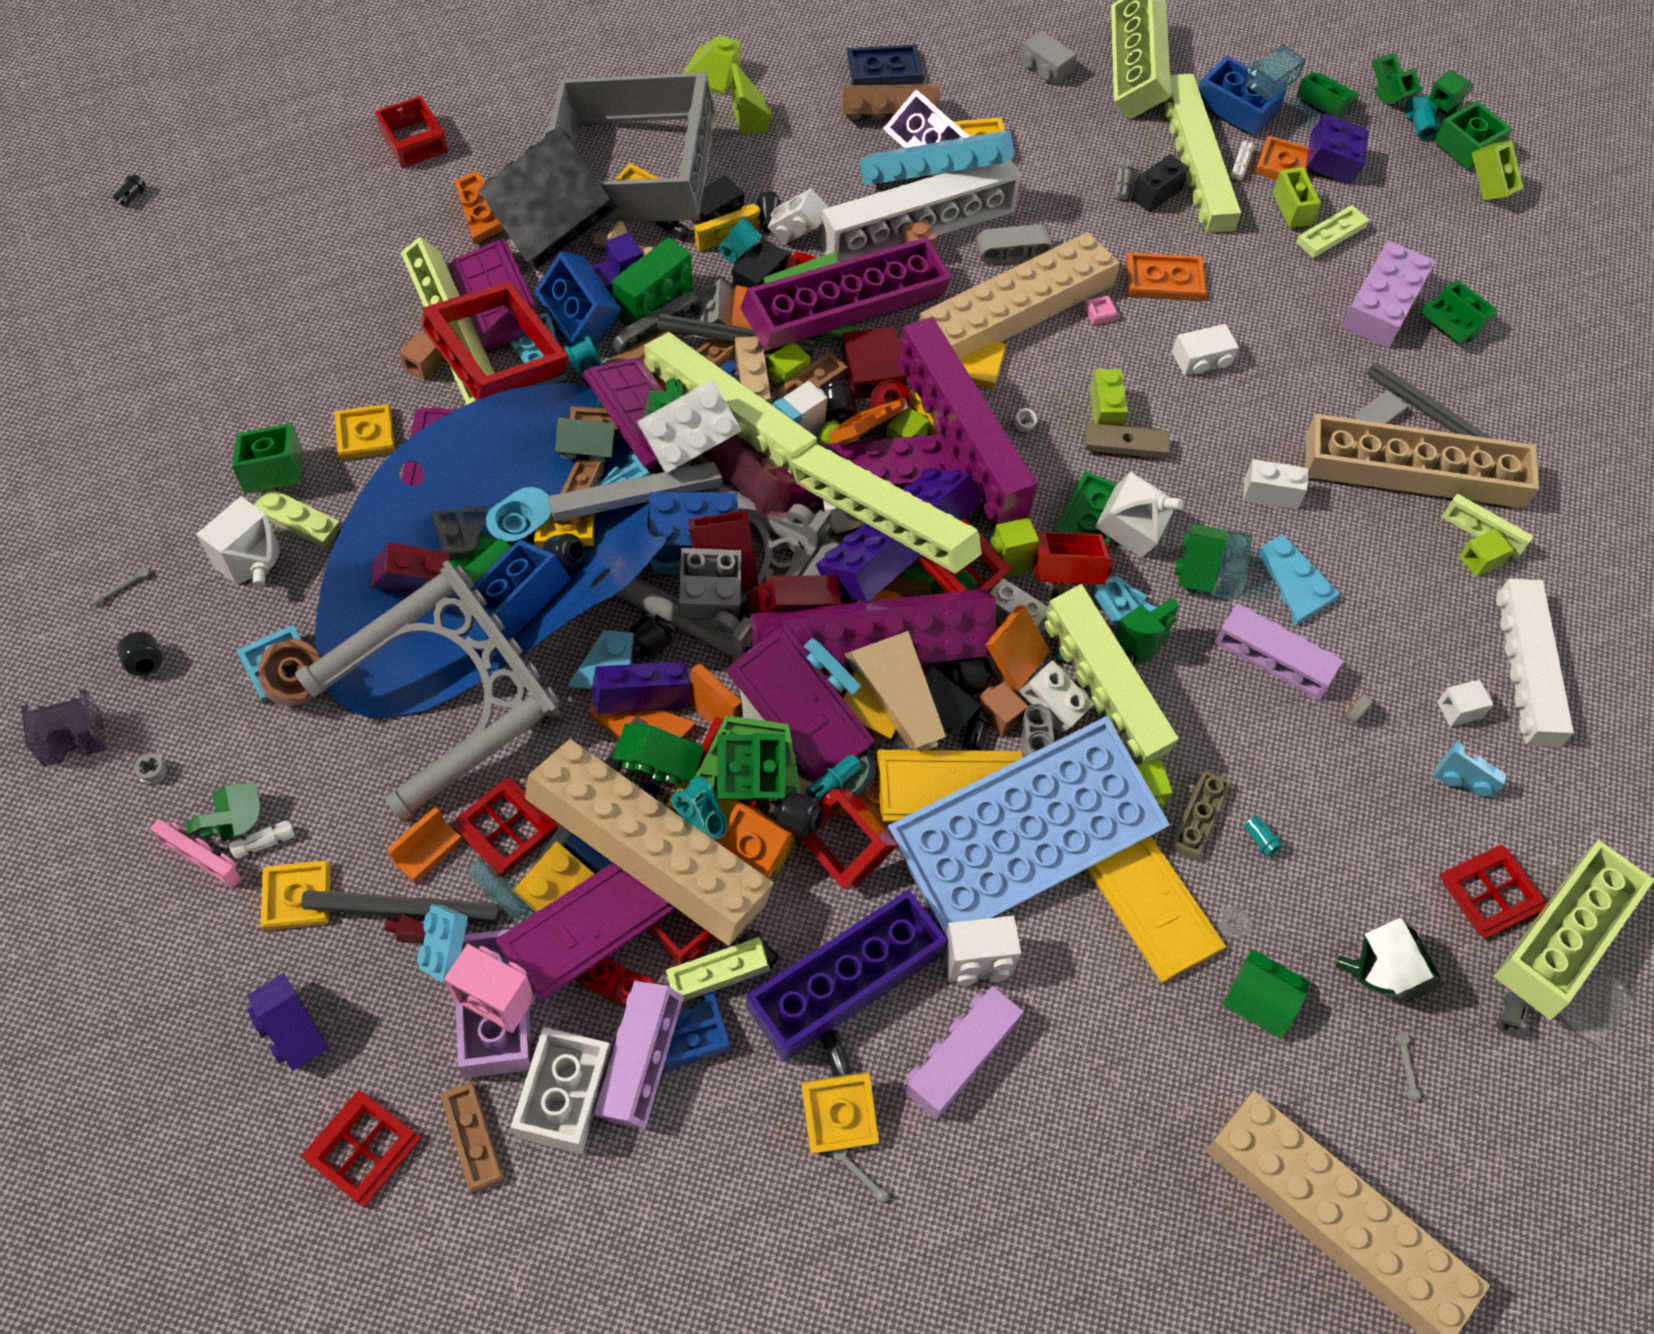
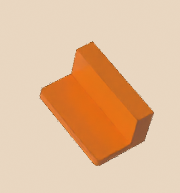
(424, 846)

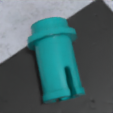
(1263, 836)

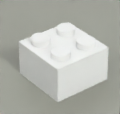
(981, 950)

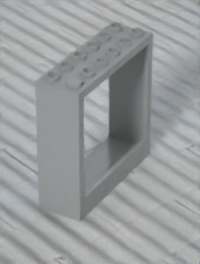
(646, 99)

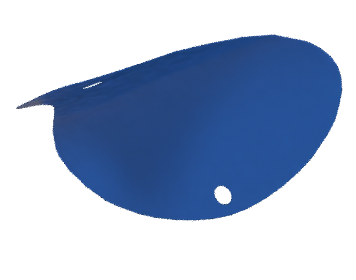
(468, 462)

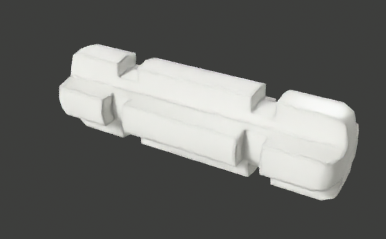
(1242, 161)
(261, 839)

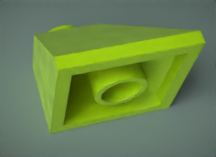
(716, 60)
(748, 104)

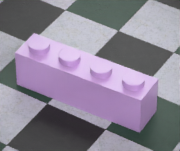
(1278, 651)
(963, 1052)
(639, 1055)

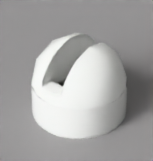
(1023, 414)

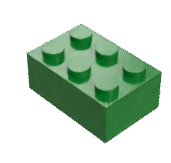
(653, 281)

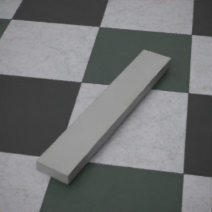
(633, 491)

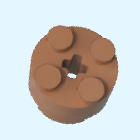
(272, 669)

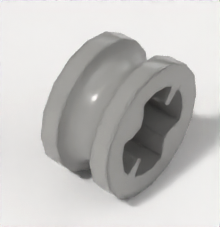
(151, 777)

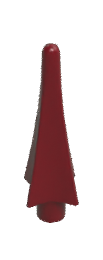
(406, 929)

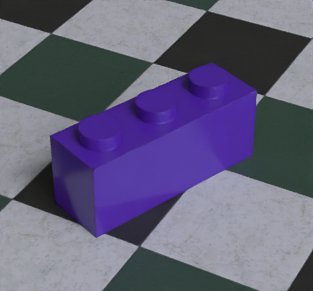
(640, 687)

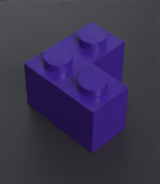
(620, 255)
(282, 1015)

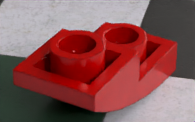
(611, 981)

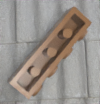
(882, 98)

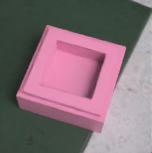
(1100, 310)

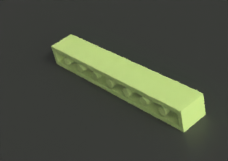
(1201, 153)
(435, 286)
(760, 422)
(887, 508)

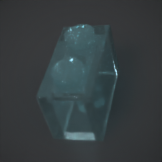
(1275, 71)
(1234, 566)

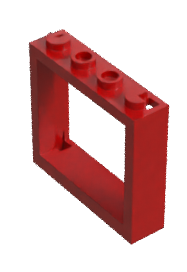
(435, 324)

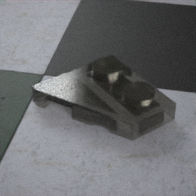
(459, 530)

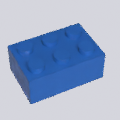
(1230, 98)
(577, 299)
(672, 512)
(521, 585)

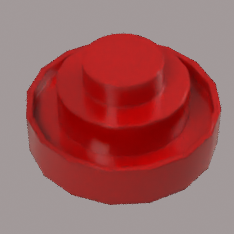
(887, 392)

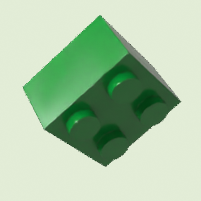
(1470, 131)
(268, 458)
(658, 754)

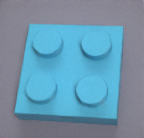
(442, 941)

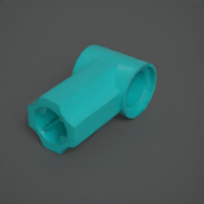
(1424, 117)

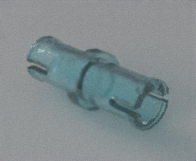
(496, 888)

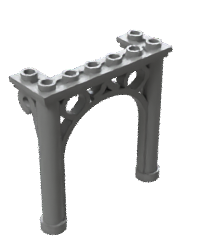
(796, 530)
(484, 740)

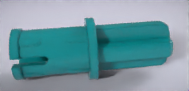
(834, 777)

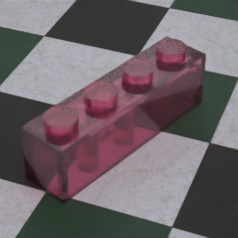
(752, 474)

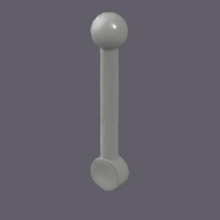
(143, 573)
(1402, 1040)
(881, 1194)

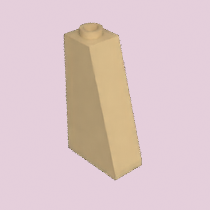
(900, 689)

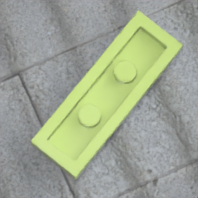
(1332, 231)
(298, 517)
(1479, 521)
(719, 969)

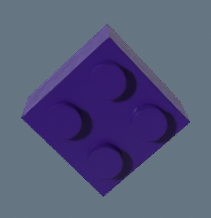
(1337, 149)

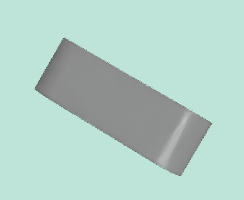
(1013, 243)
(1036, 735)

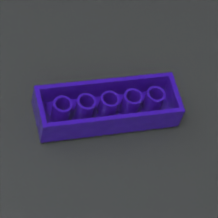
(872, 559)
(845, 975)

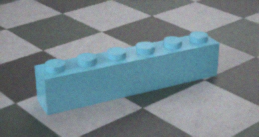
(937, 157)

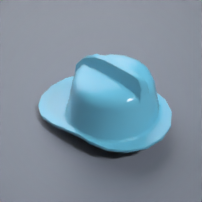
(519, 515)

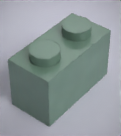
(584, 438)

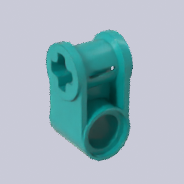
(739, 240)
(583, 356)
(700, 809)

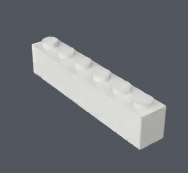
(1534, 663)

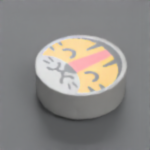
(1359, 708)

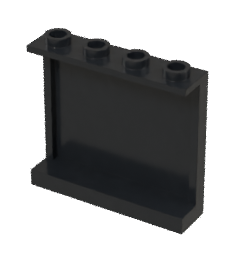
(547, 198)

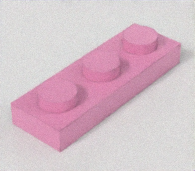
(196, 852)

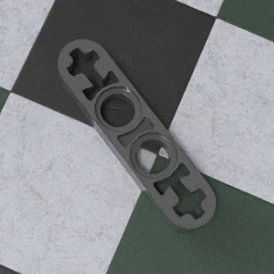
(684, 306)

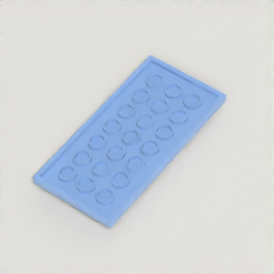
(1028, 826)

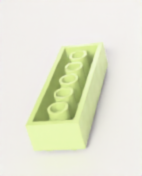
(1140, 55)
(1109, 675)
(1574, 930)

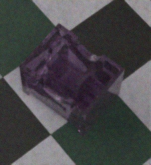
(63, 727)

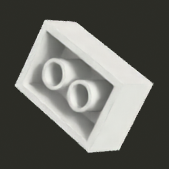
(689, 426)
(561, 1090)

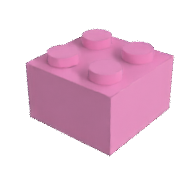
(490, 987)

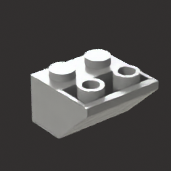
(709, 582)

